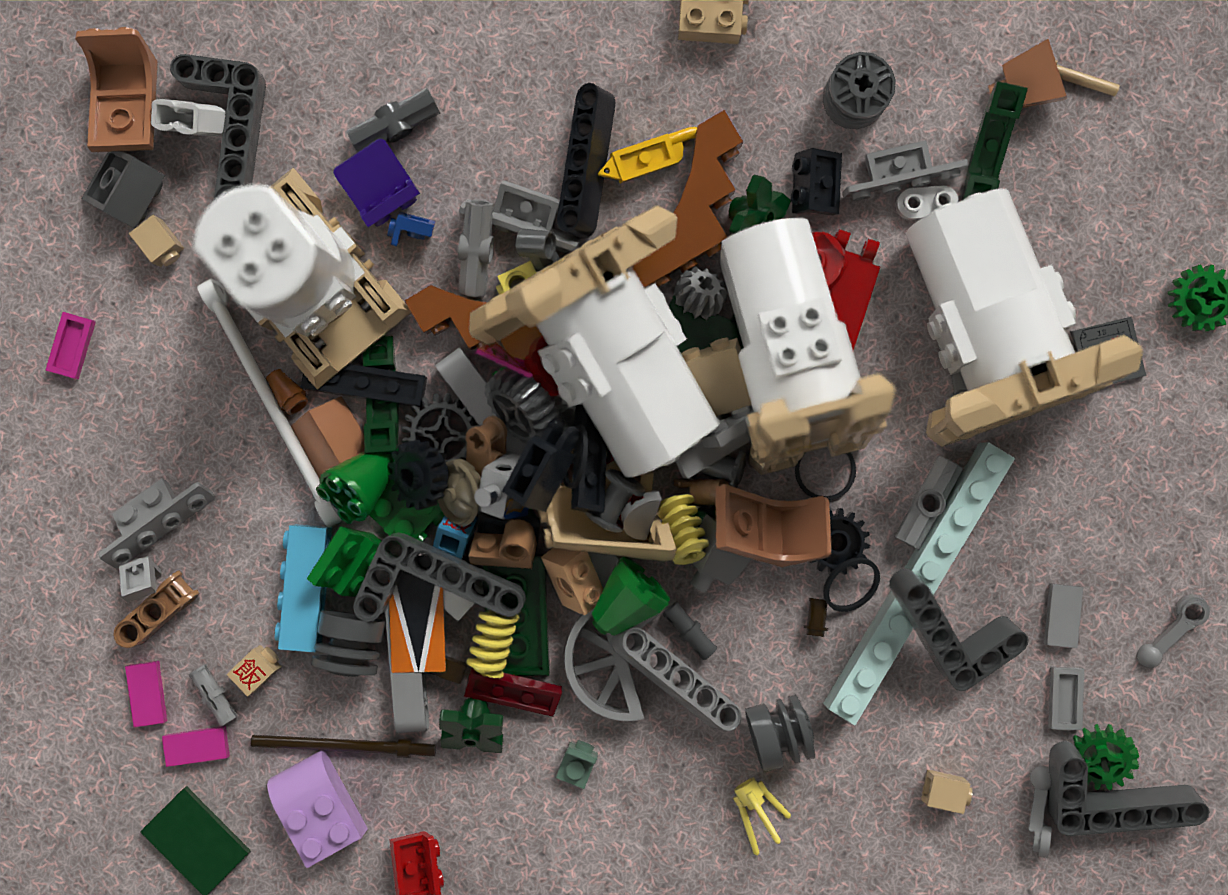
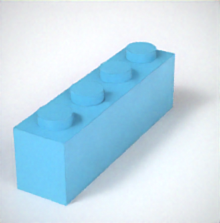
(300, 599)

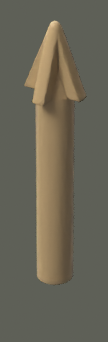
(1088, 81)

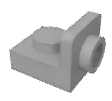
(138, 578)

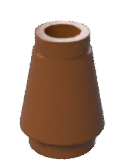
(286, 392)

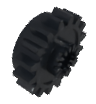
(418, 474)
(853, 541)

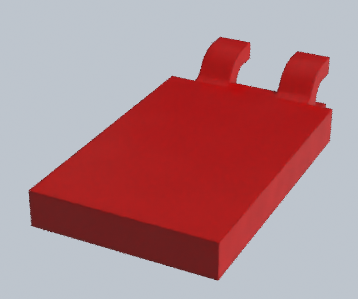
(856, 285)

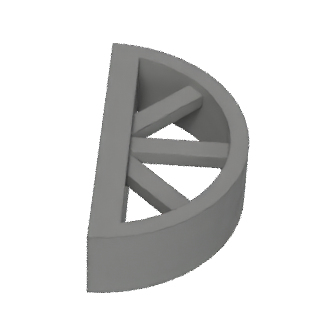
(621, 671)

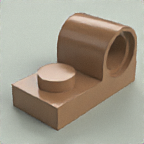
(511, 549)

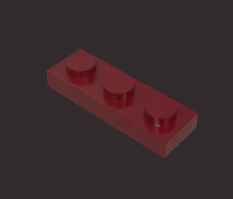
(514, 692)

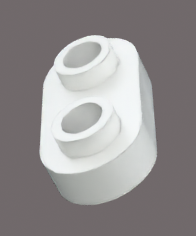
(926, 200)

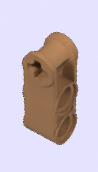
(486, 443)
(171, 597)

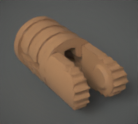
(702, 490)

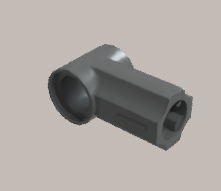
(538, 246)

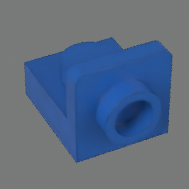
(416, 227)

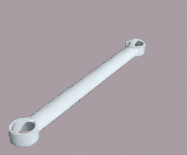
(217, 302)

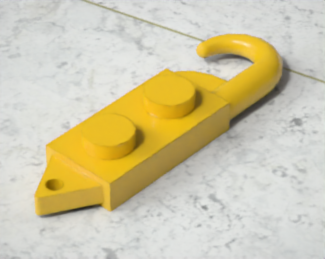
(647, 156)

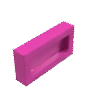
(70, 345)
(146, 694)
(195, 746)

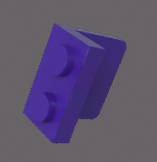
(376, 183)

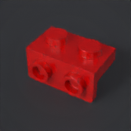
(416, 864)

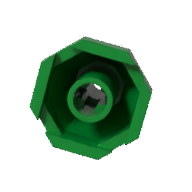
(628, 599)

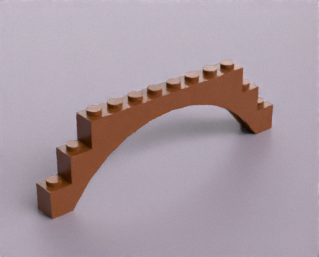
(695, 236)

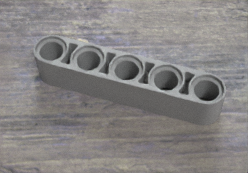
(690, 681)
(408, 695)

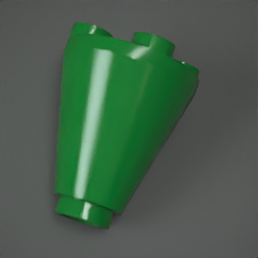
(356, 485)

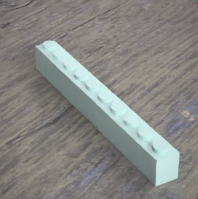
(930, 563)

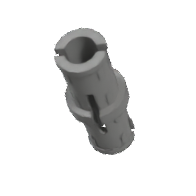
(213, 695)

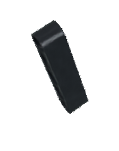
(585, 158)

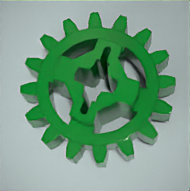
(1194, 308)
(1107, 755)

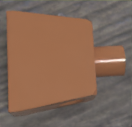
(1038, 73)

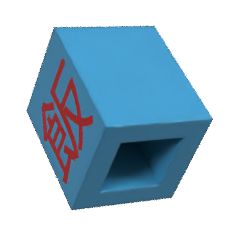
(454, 538)

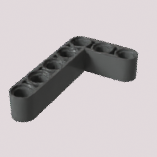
(234, 125)
(435, 574)
(963, 662)
(1114, 811)

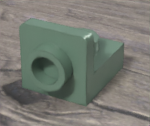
(577, 763)

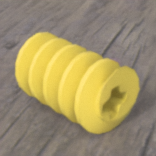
(683, 526)
(493, 643)

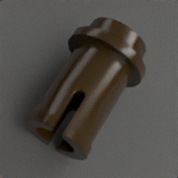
(816, 617)

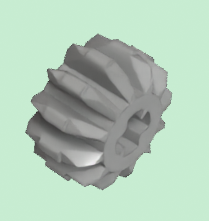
(700, 293)

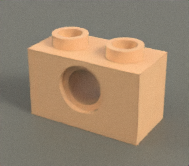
(573, 578)

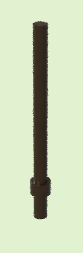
(403, 748)

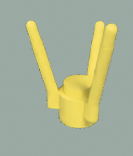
(750, 795)

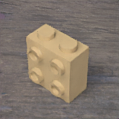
(712, 20)
(719, 375)

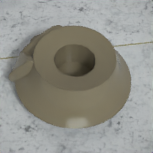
(459, 498)

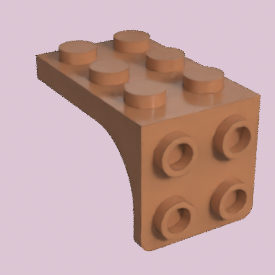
(121, 89)
(772, 529)

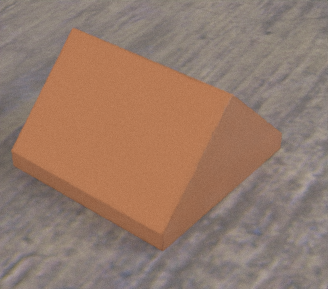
(329, 434)

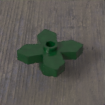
(757, 206)
(471, 727)

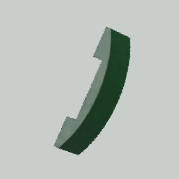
(993, 138)
(381, 417)

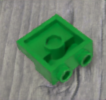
(396, 517)
(345, 561)

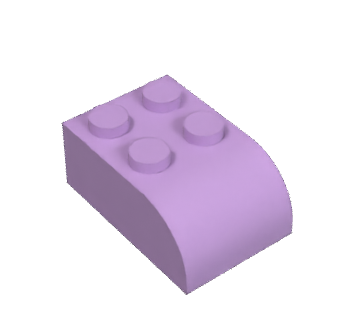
(315, 808)

